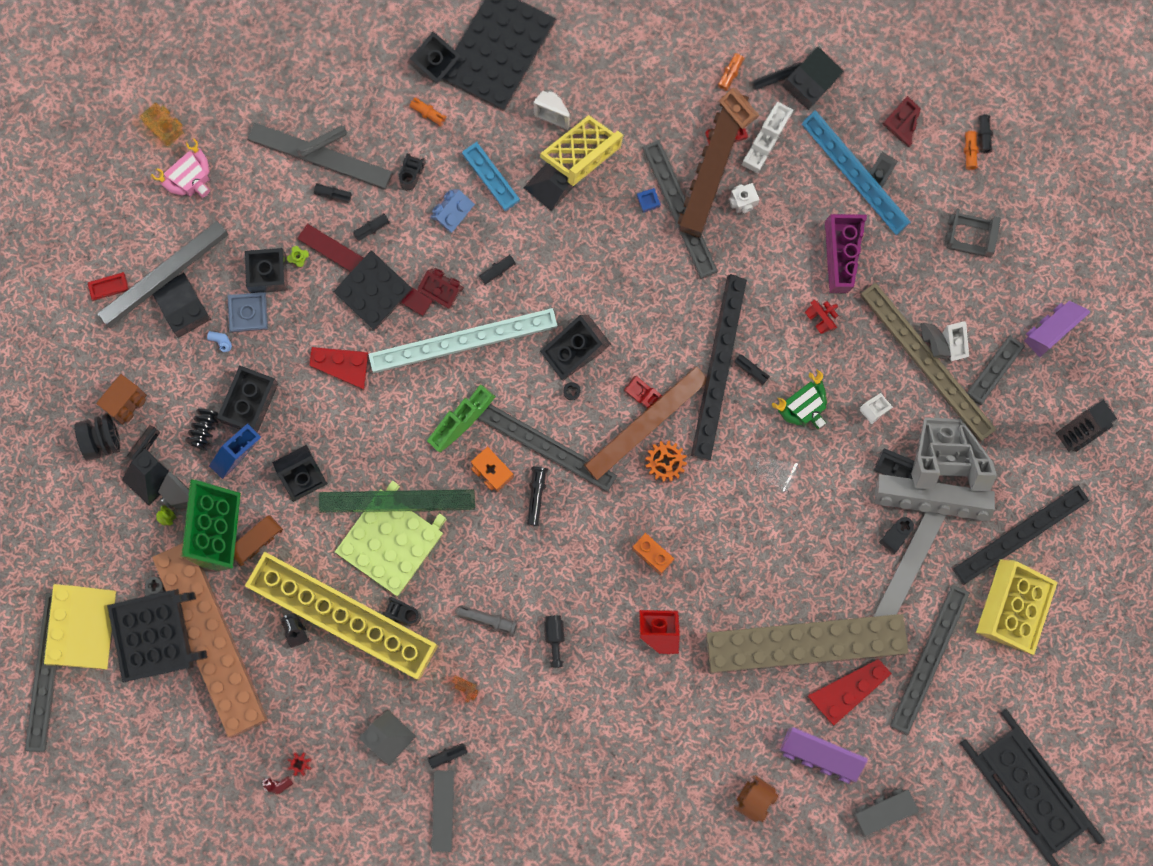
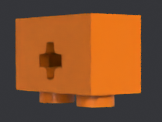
(488, 459)
(652, 554)

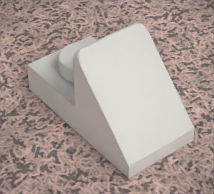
(957, 340)
(875, 408)

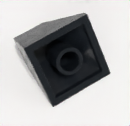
(548, 186)
(145, 476)

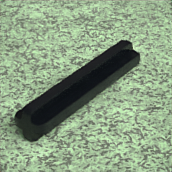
(774, 77)

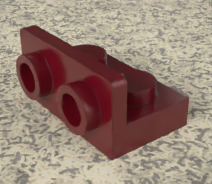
(440, 287)

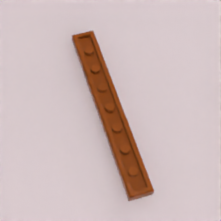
(646, 423)

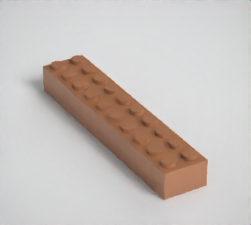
(207, 630)

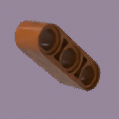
(254, 539)

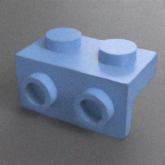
(452, 209)

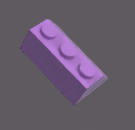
(1055, 327)

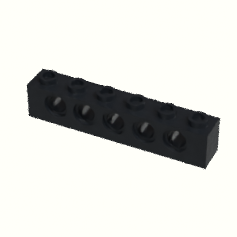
(1087, 426)

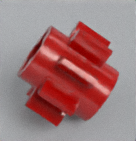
(305, 766)

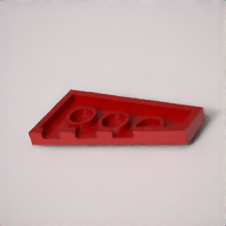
(846, 693)

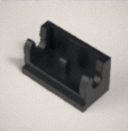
(894, 464)

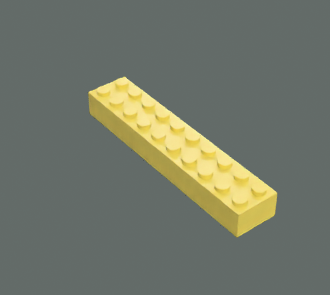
(341, 616)

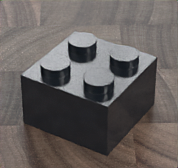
(266, 270)

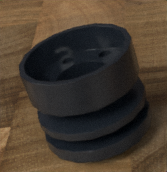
(97, 437)

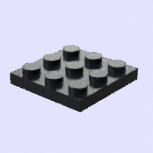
(373, 290)

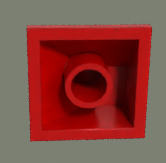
(660, 630)

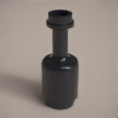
(554, 636)

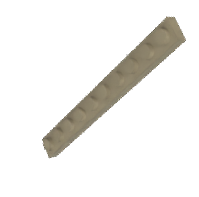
(929, 365)

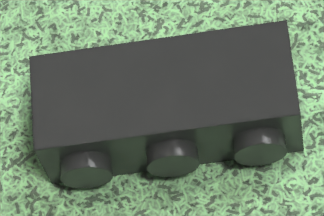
(885, 811)

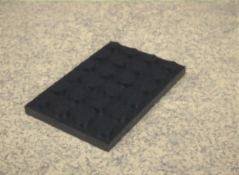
(499, 50)

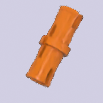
(731, 71)
(427, 111)
(971, 150)

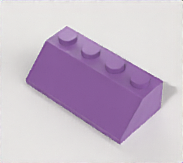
(823, 755)

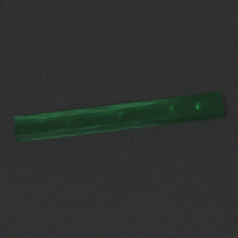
(396, 500)

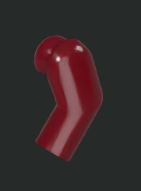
(275, 786)

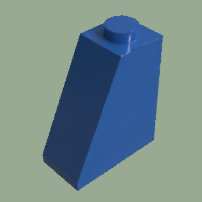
(234, 451)

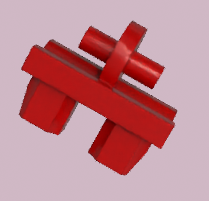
(827, 323)

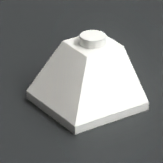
(551, 109)

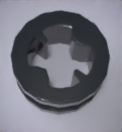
(574, 386)

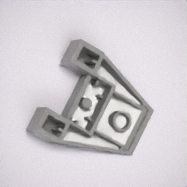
(951, 450)

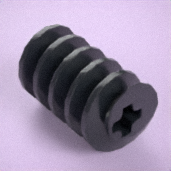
(202, 428)

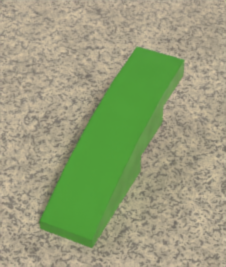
(457, 422)

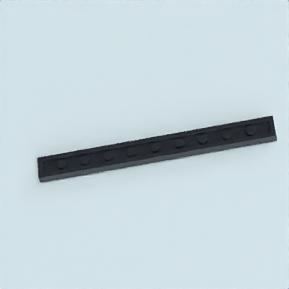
(718, 367)

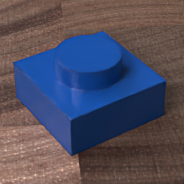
(648, 200)

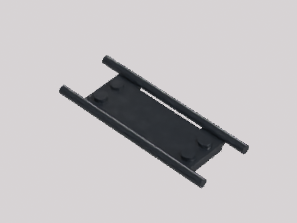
(1034, 790)

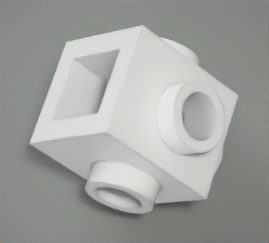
(744, 198)

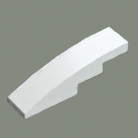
(767, 137)

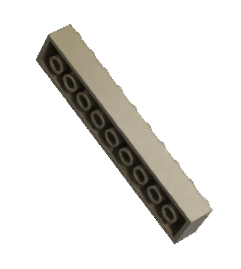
(806, 643)

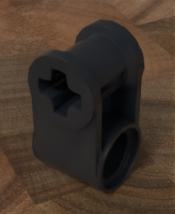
(412, 169)
(895, 536)
(398, 611)
(294, 629)

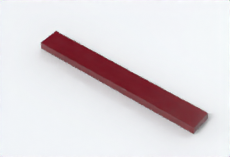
(349, 260)

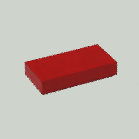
(108, 286)

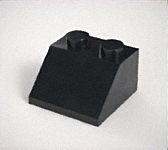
(434, 58)
(299, 473)

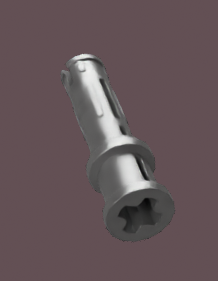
(497, 622)

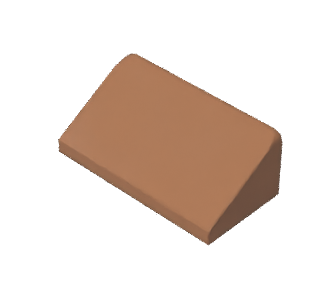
(738, 107)

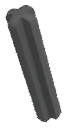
(321, 141)

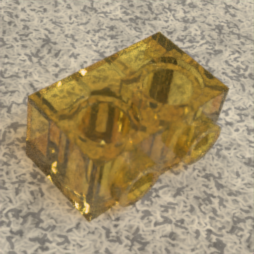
(159, 126)

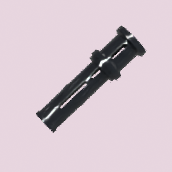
(537, 486)

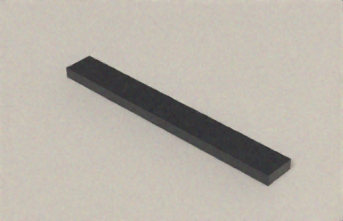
(1020, 535)

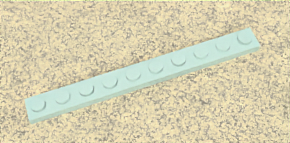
(462, 340)

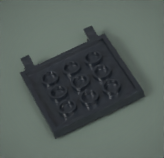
(152, 635)

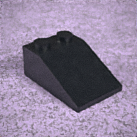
(813, 78)
(181, 305)
(575, 346)

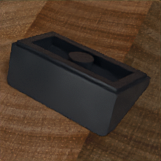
(144, 442)

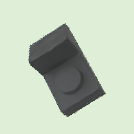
(883, 168)

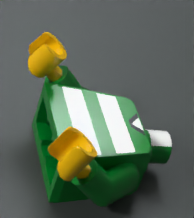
(805, 404)

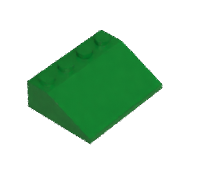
(211, 526)

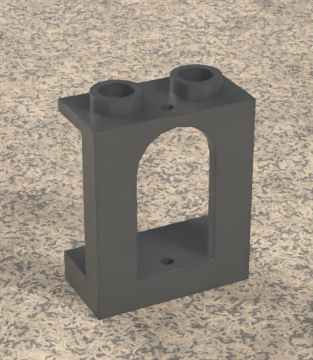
(962, 219)

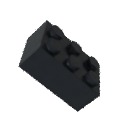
(247, 399)

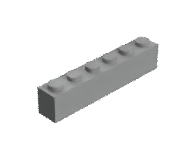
(943, 499)

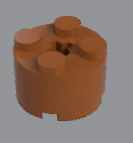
(756, 799)

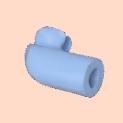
(222, 340)

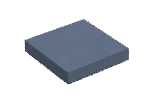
(247, 312)

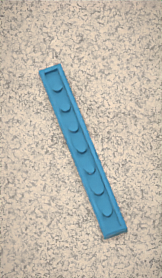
(856, 172)

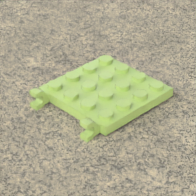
(390, 545)

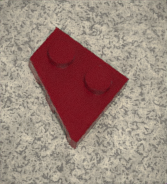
(903, 121)

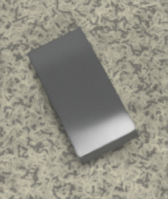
(938, 342)

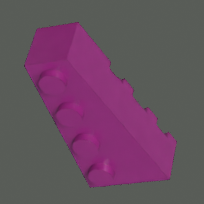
(843, 249)

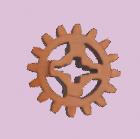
(677, 458)

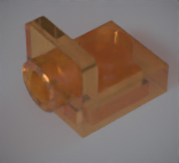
(462, 685)

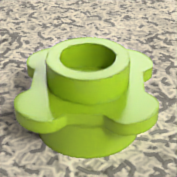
(298, 261)
(165, 516)

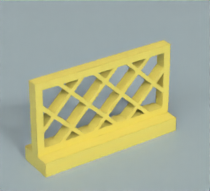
(592, 158)

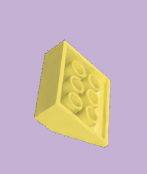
(1016, 606)
(79, 627)

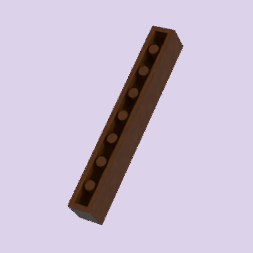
(709, 173)

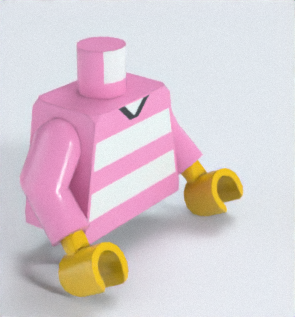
(187, 174)

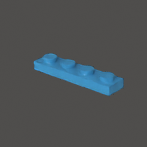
(490, 176)

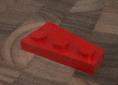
(342, 364)

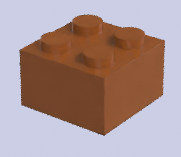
(122, 399)

